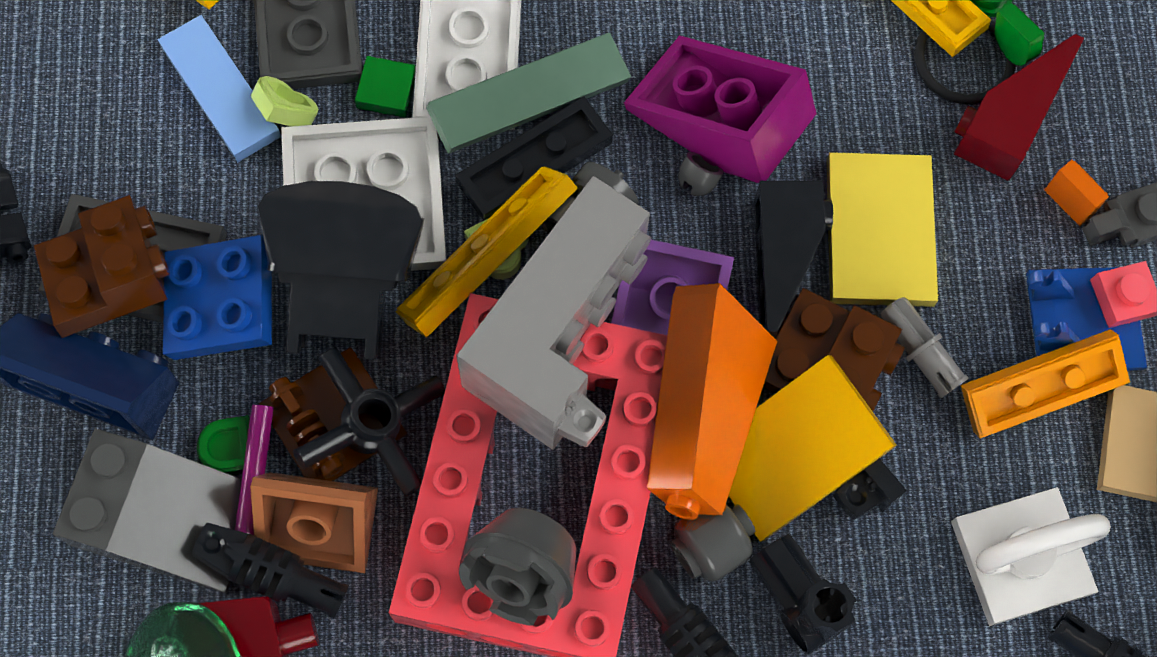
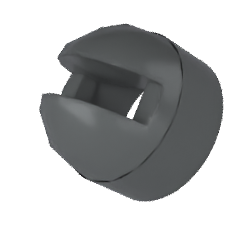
(699, 174)

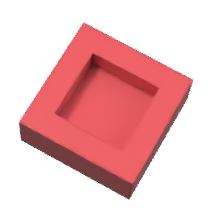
(1126, 294)

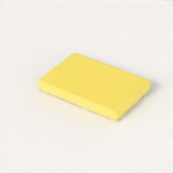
(881, 229)

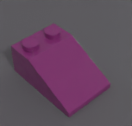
(725, 106)

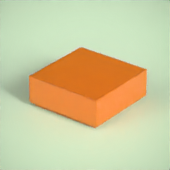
(1076, 192)

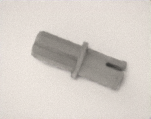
(924, 347)

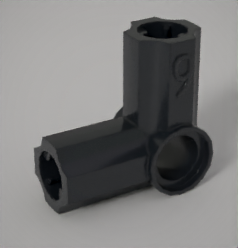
(809, 605)

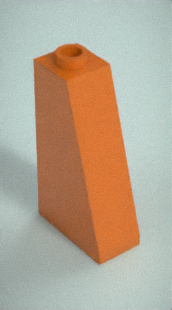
(706, 399)

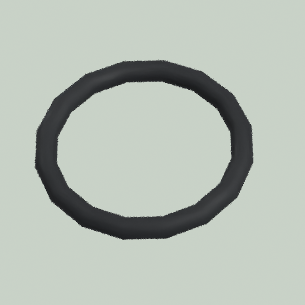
(942, 91)

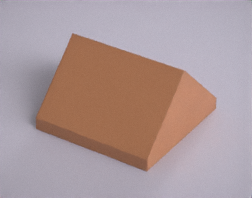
(315, 519)

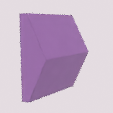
(648, 299)

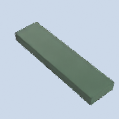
(527, 92)

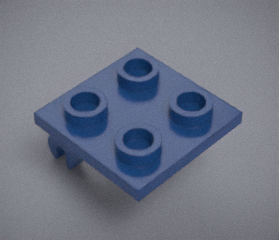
(1068, 311)

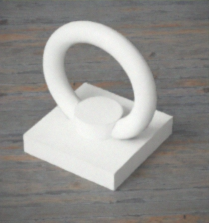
(1028, 554)

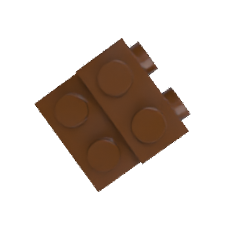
(102, 267)
(854, 338)

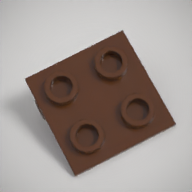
(315, 407)

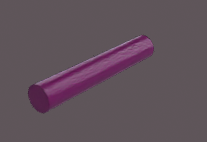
(254, 463)

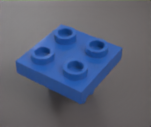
(217, 298)

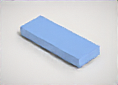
(218, 88)

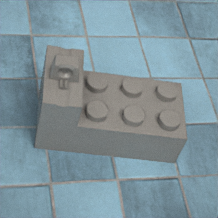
(532, 335)

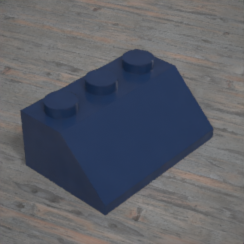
(86, 374)

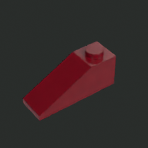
(1013, 111)

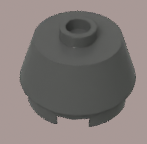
(522, 565)

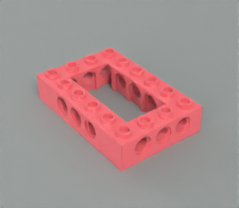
(429, 581)

